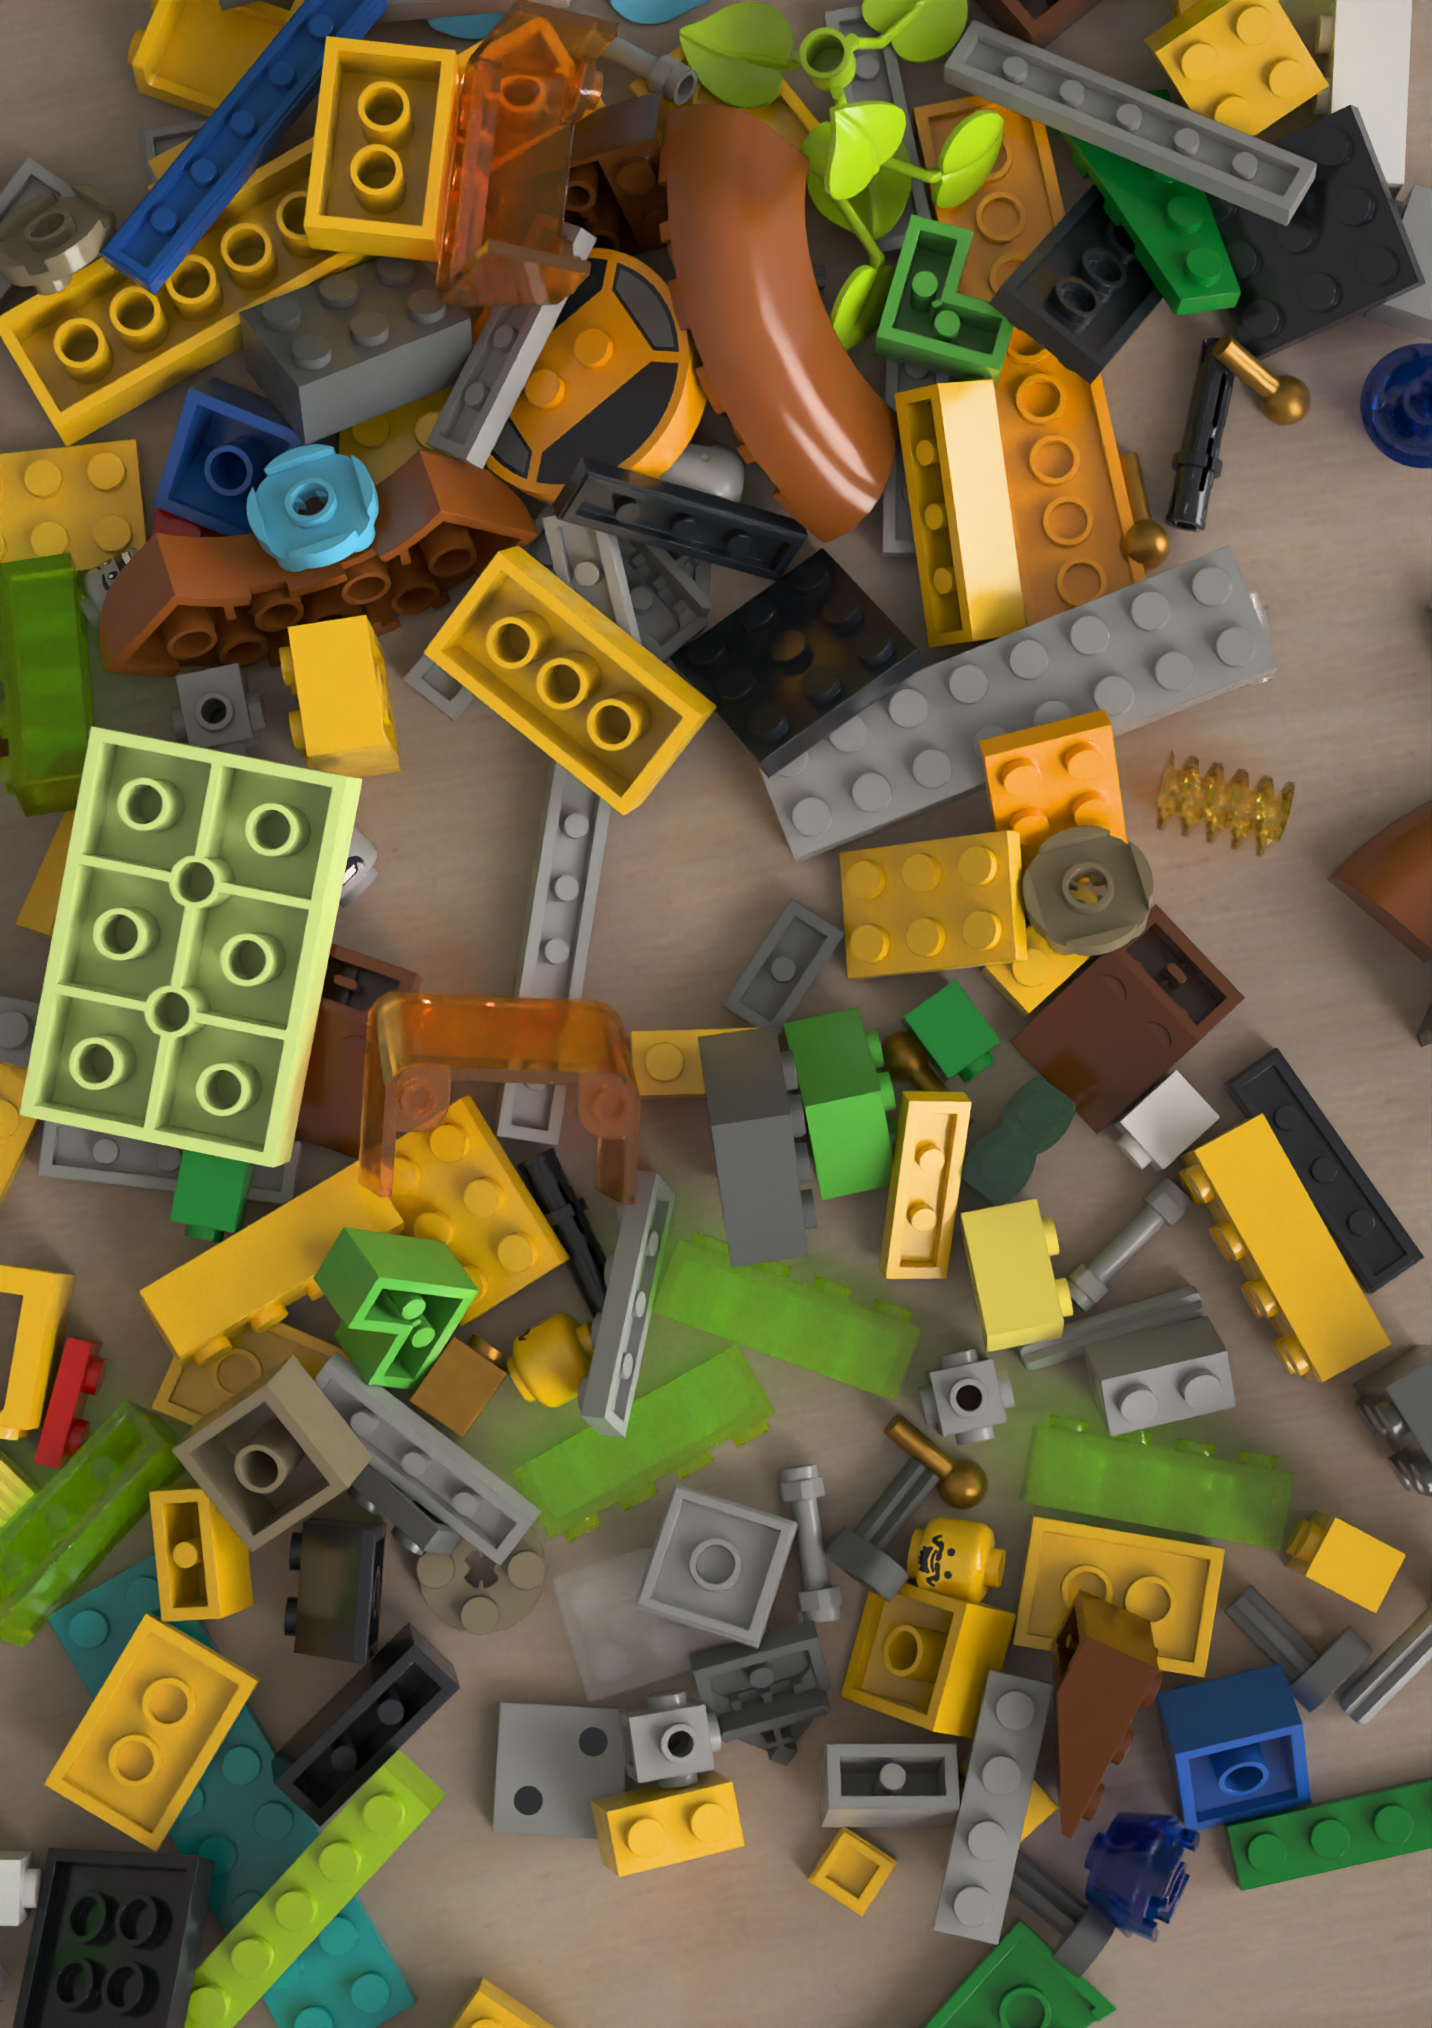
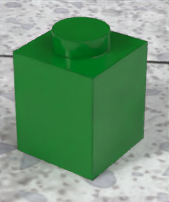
(952, 1033)
(211, 1195)

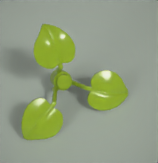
(747, 47)
(848, 156)

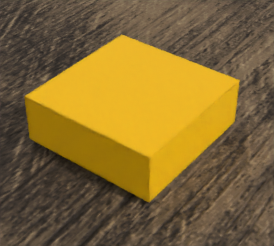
(852, 1870)

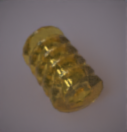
(1222, 804)

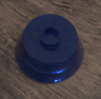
(1399, 405)
(1139, 1871)

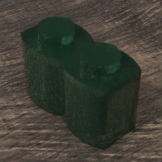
(1026, 1126)

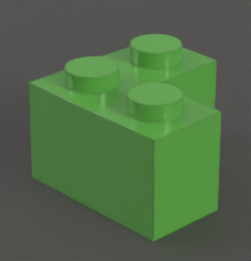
(927, 317)
(844, 1101)
(394, 1302)

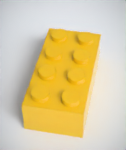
(569, 679)
(1283, 1251)

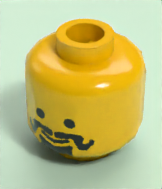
(551, 1359)
(956, 1558)

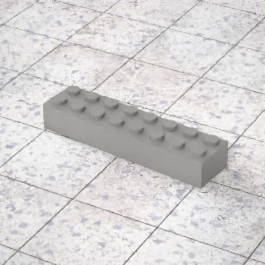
(1126, 653)

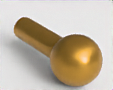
(1282, 397)
(1146, 540)
(909, 1063)
(961, 1480)

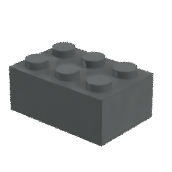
(355, 345)
(755, 1146)
(1399, 1407)

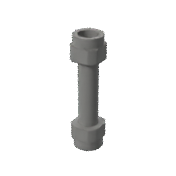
(665, 74)
(1163, 1205)
(819, 1599)

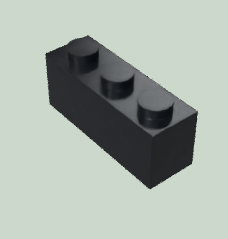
(364, 1724)

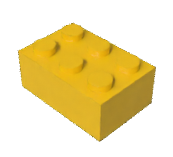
(382, 149)
(342, 698)

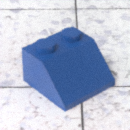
(220, 454)
(1234, 1747)

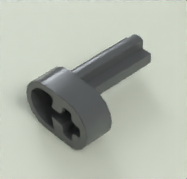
(862, 1551)
(1311, 1673)
(1081, 1925)

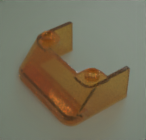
(515, 157)
(433, 1038)

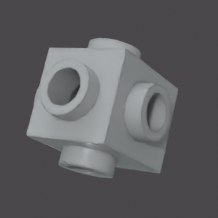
(216, 691)
(940, 1402)
(647, 1733)

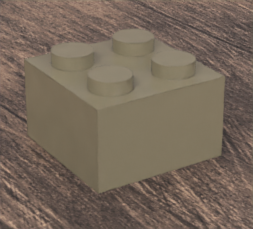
(272, 1453)

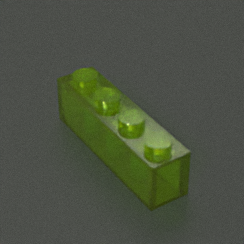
(45, 683)
(788, 1319)
(664, 1433)
(1157, 1485)
(82, 1517)

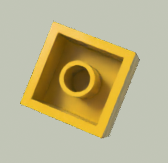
(1236, 62)

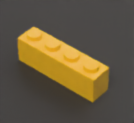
(960, 512)
(261, 1269)

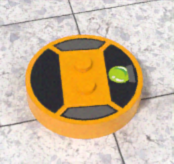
(606, 385)

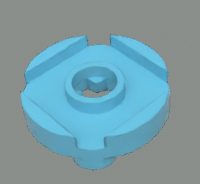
(321, 538)

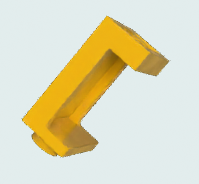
(199, 52)
(36, 1347)

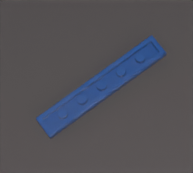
(233, 142)

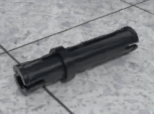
(1198, 460)
(567, 1219)

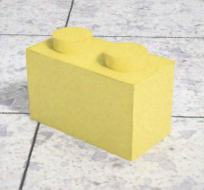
(1013, 1274)

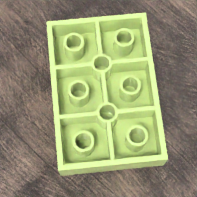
(190, 947)

